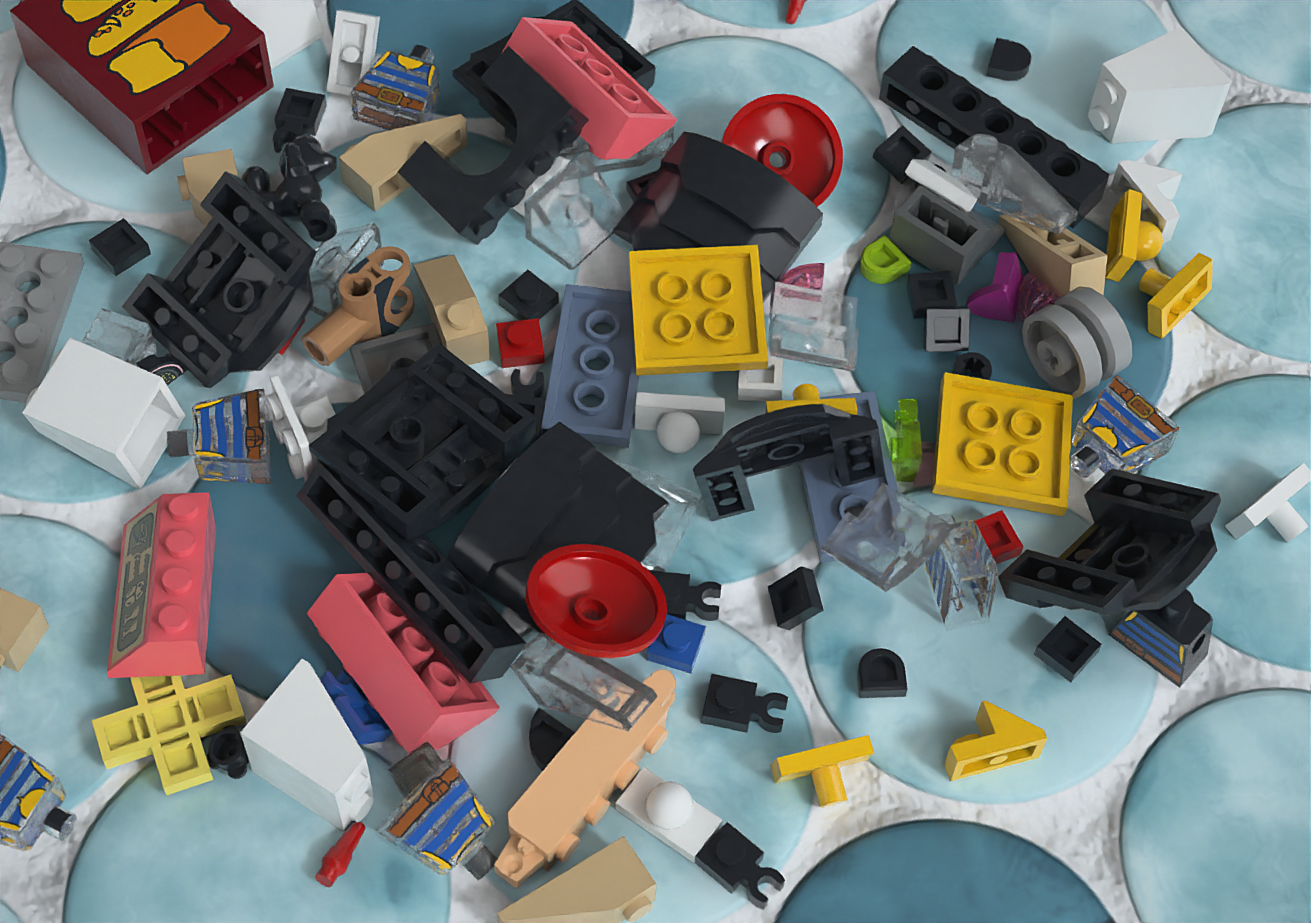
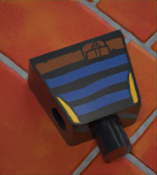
(1168, 638)

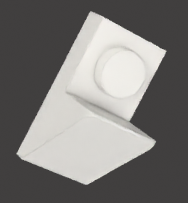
(352, 50)
(1157, 190)

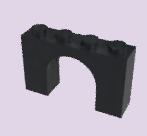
(544, 128)

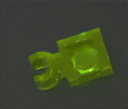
(906, 447)

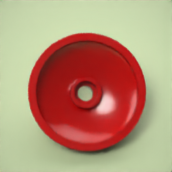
(798, 134)
(596, 601)

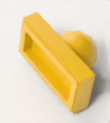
(1129, 237)

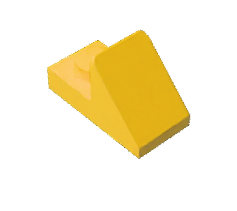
(1003, 742)

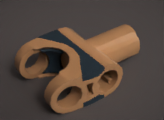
(364, 307)

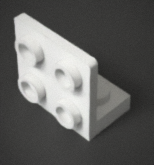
(298, 426)

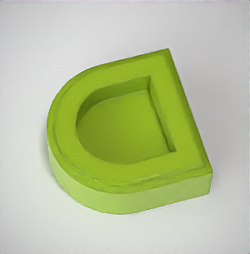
(883, 261)

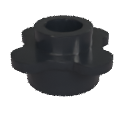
(220, 749)

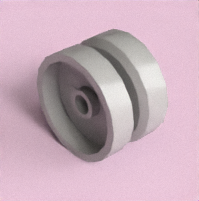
(1077, 342)

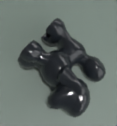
(299, 194)

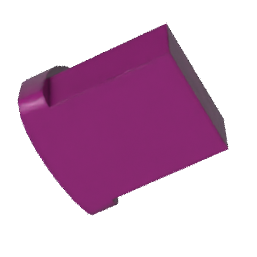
(1003, 296)

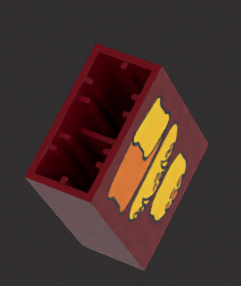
(146, 68)

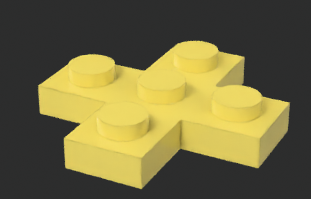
(170, 727)

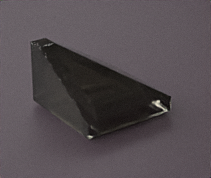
(414, 768)

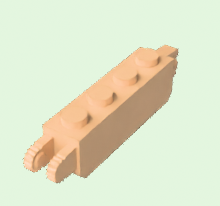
(578, 786)

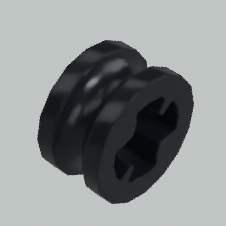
(975, 362)

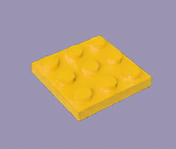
(697, 310)
(1003, 444)

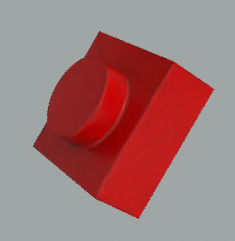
(520, 343)
(1000, 536)

